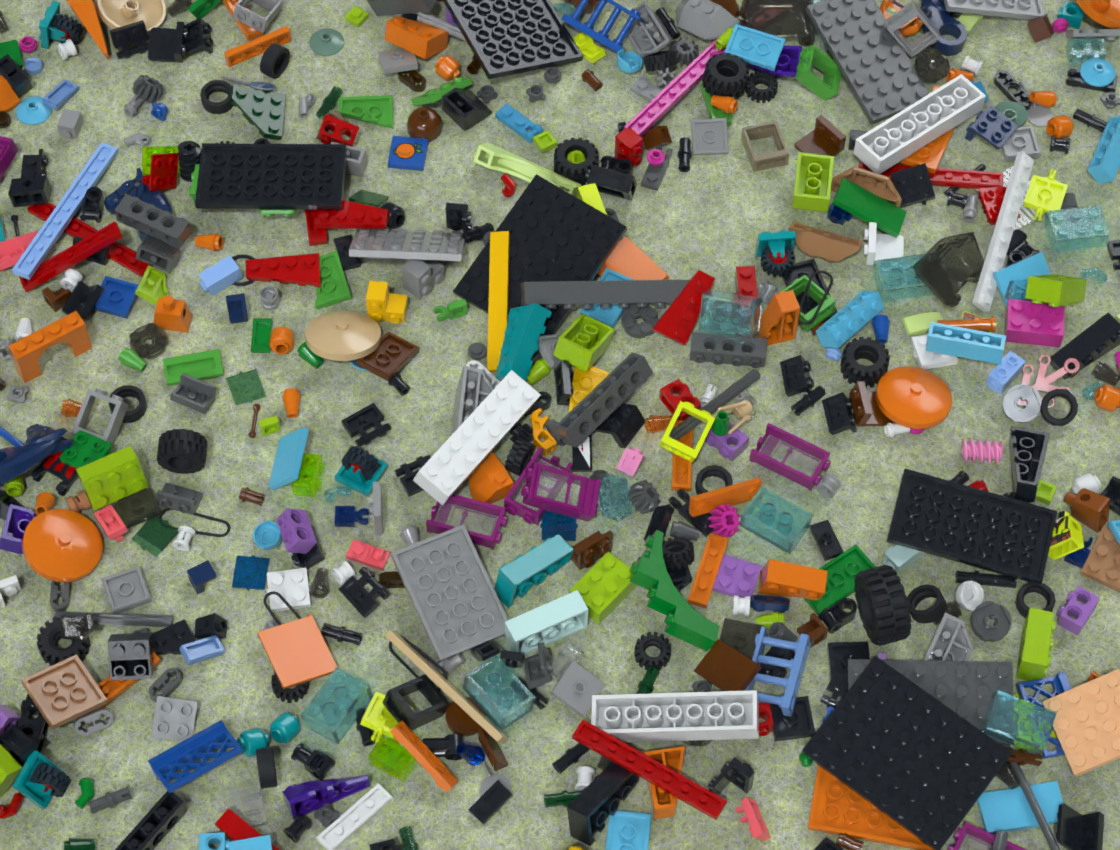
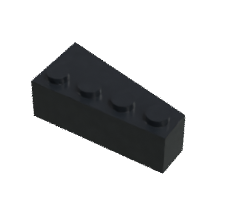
(1089, 345)
(1027, 460)
(599, 800)

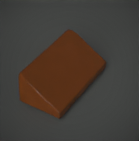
(492, 750)

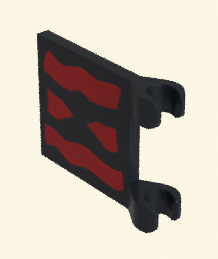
(55, 467)

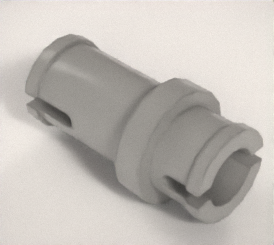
(970, 210)

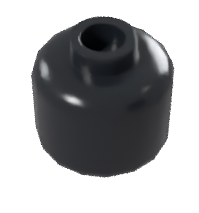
(396, 215)

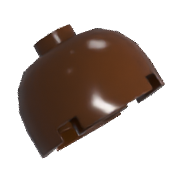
(424, 124)

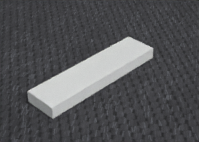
(354, 818)

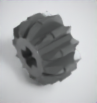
(685, 51)
(148, 88)
(643, 496)

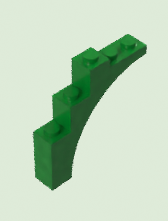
(663, 597)

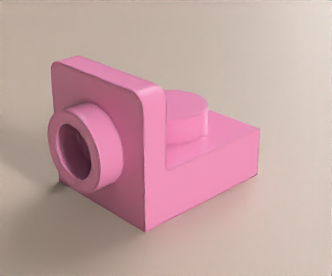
(631, 461)

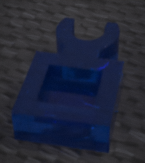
(347, 516)
(1080, 556)

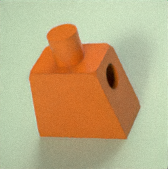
(172, 314)

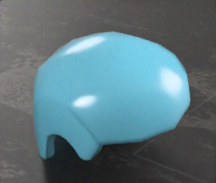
(629, 62)
(267, 535)

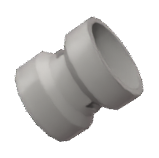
(269, 298)

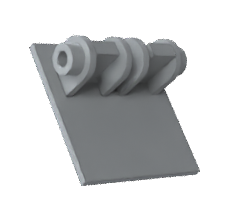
(174, 718)

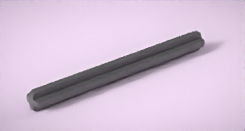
(717, 402)
(122, 619)

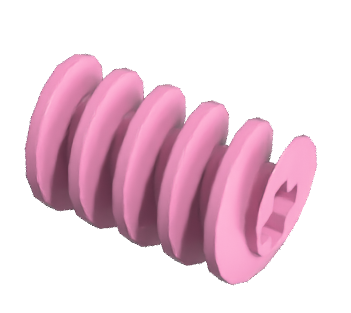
(981, 452)

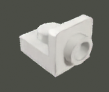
(8, 588)

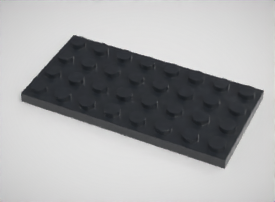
(271, 176)
(972, 526)

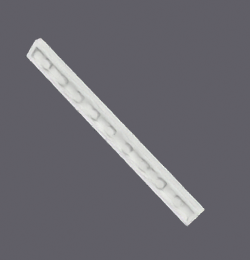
(1003, 231)

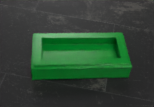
(261, 335)

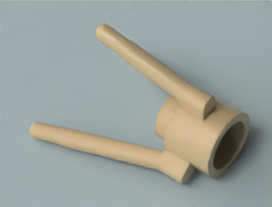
(740, 410)

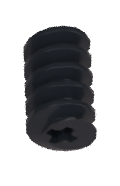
(189, 155)

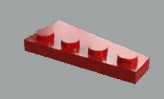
(352, 217)
(294, 269)
(682, 314)

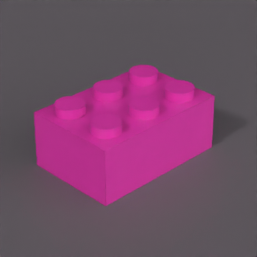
(1034, 323)

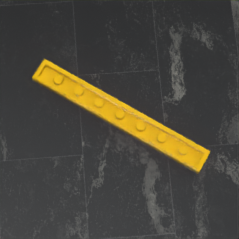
(497, 296)

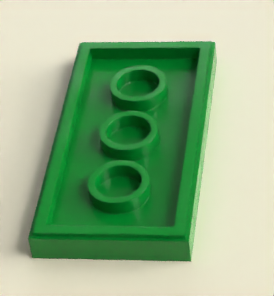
(869, 207)
(841, 577)

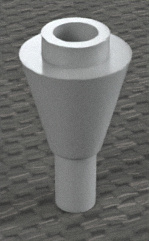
(410, 535)

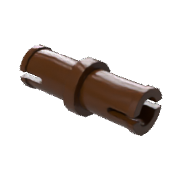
(1023, 757)

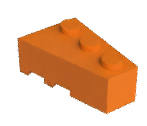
(416, 37)
(780, 318)
(792, 580)
(663, 803)

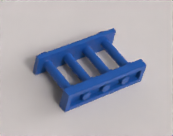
(601, 36)

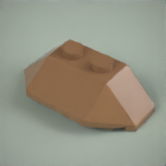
(873, 182)
(824, 243)

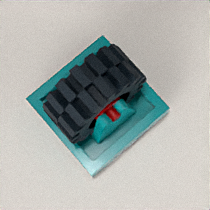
(58, 27)
(776, 251)
(360, 470)
(41, 780)

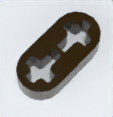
(410, 80)
(391, 580)

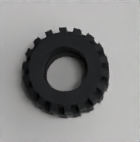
(725, 75)
(574, 171)
(868, 350)
(182, 451)

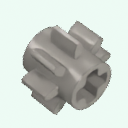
(666, 73)
(767, 291)
(5, 343)

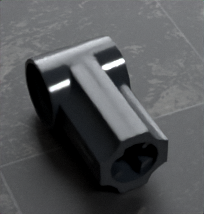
(445, 746)

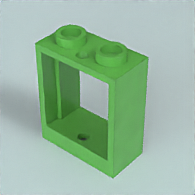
(832, 74)
(816, 293)

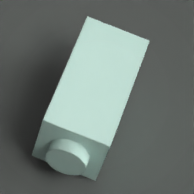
(901, 557)

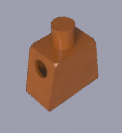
(1089, 508)

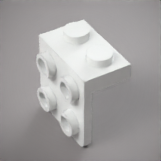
(881, 245)

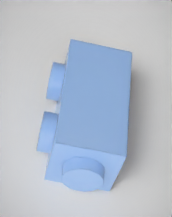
(220, 276)
(1006, 373)

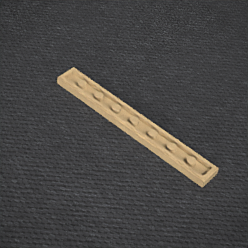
(447, 687)

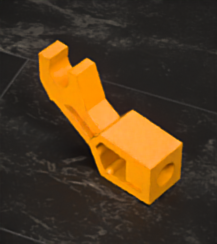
(549, 444)

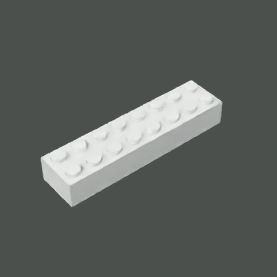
(919, 124)
(476, 437)
(678, 716)

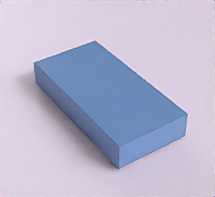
(60, 94)
(202, 650)

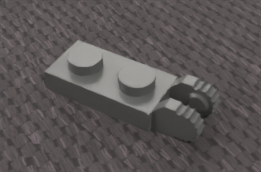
(655, 174)

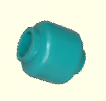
(284, 728)
(252, 740)

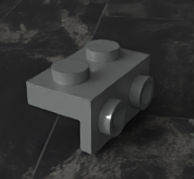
(194, 393)
(538, 668)

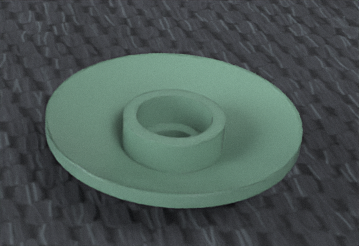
(326, 42)
(1014, 111)

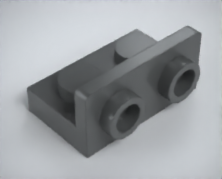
(179, 498)

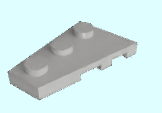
(1109, 34)

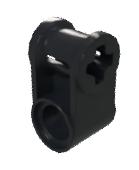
(617, 164)
(92, 207)
(1020, 253)
(835, 617)

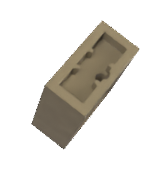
(765, 160)

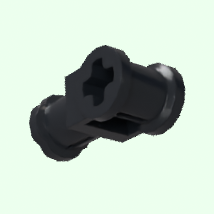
(314, 762)

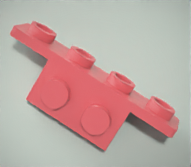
(13, 248)

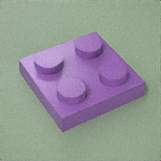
(736, 577)

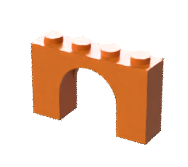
(30, 348)

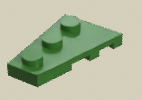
(436, 94)

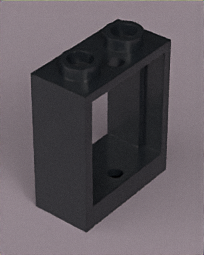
(612, 182)
(402, 711)

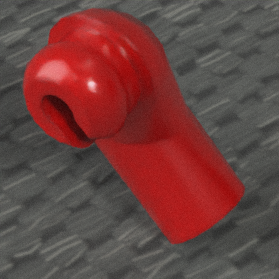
(510, 187)
(12, 808)

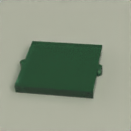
(368, 198)
(246, 387)
(155, 535)

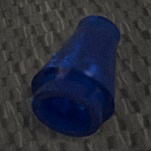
(471, 754)

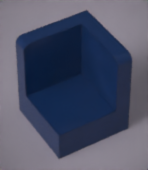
(237, 308)
(201, 574)

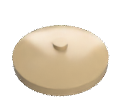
(124, 12)
(343, 335)

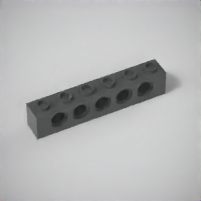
(604, 400)

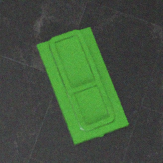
(198, 365)

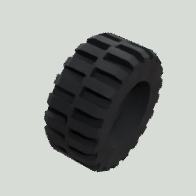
(882, 605)

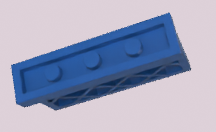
(1060, 684)
(195, 747)

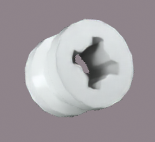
(66, 49)
(71, 279)
(343, 572)
(741, 605)

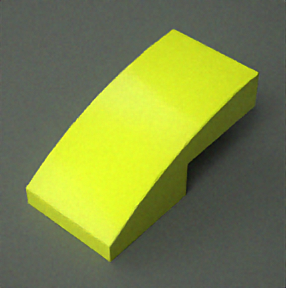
(588, 49)

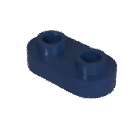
(767, 602)

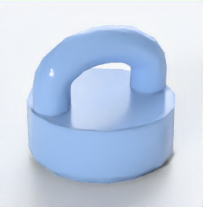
(33, 65)

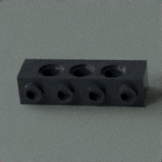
(36, 726)
(155, 824)

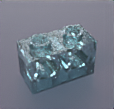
(1084, 49)
(614, 498)

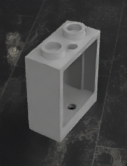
(901, 18)
(255, 20)
(115, 420)

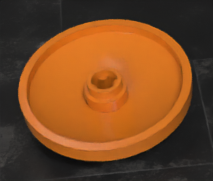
(1102, 11)
(913, 397)
(62, 545)

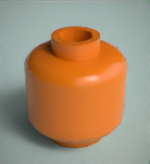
(447, 67)
(1060, 127)
(281, 340)
(1107, 397)

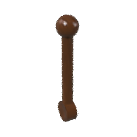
(256, 407)

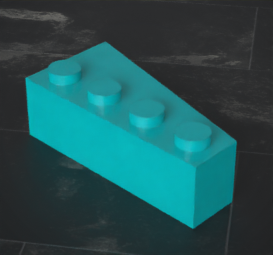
(521, 339)
(531, 569)

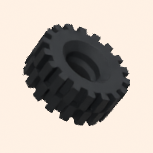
(48, 639)

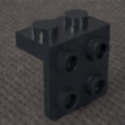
(168, 44)
(623, 424)
(736, 772)
(1079, 830)

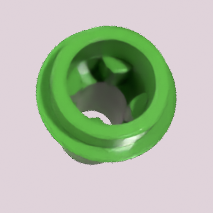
(131, 359)

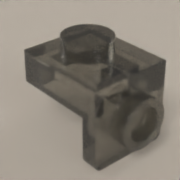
(77, 627)

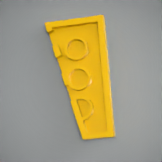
(584, 383)

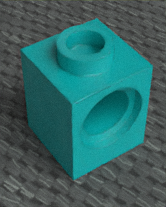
(1072, 14)

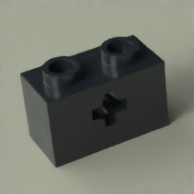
(30, 191)

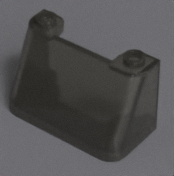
(779, 18)
(950, 266)

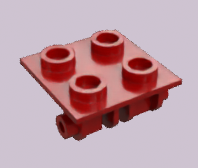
(162, 172)
(991, 201)

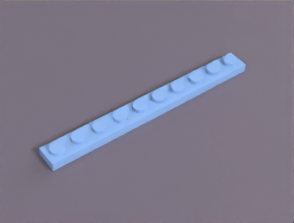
(64, 211)

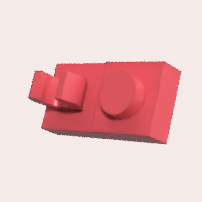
(111, 523)
(367, 555)
(753, 816)

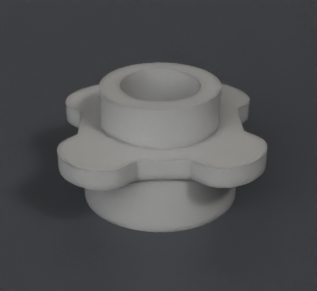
(19, 398)

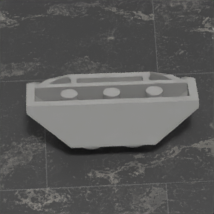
(704, 18)
(650, 35)
(470, 393)
(950, 641)

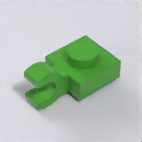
(454, 310)

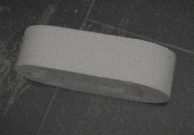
(91, 717)

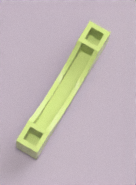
(507, 162)

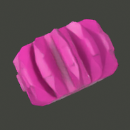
(724, 520)

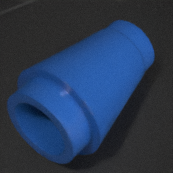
(881, 328)

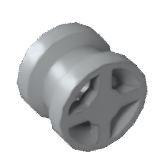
(828, 485)

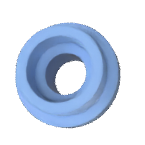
(833, 354)

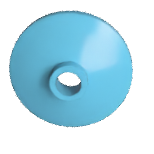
(1097, 72)
(35, 115)

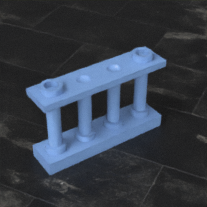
(795, 666)

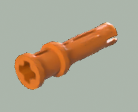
(977, 323)

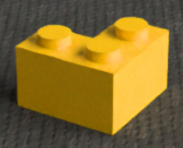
(385, 305)

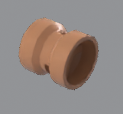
(78, 502)

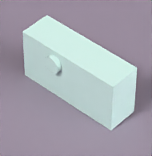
(546, 623)

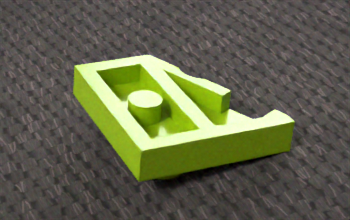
(152, 285)

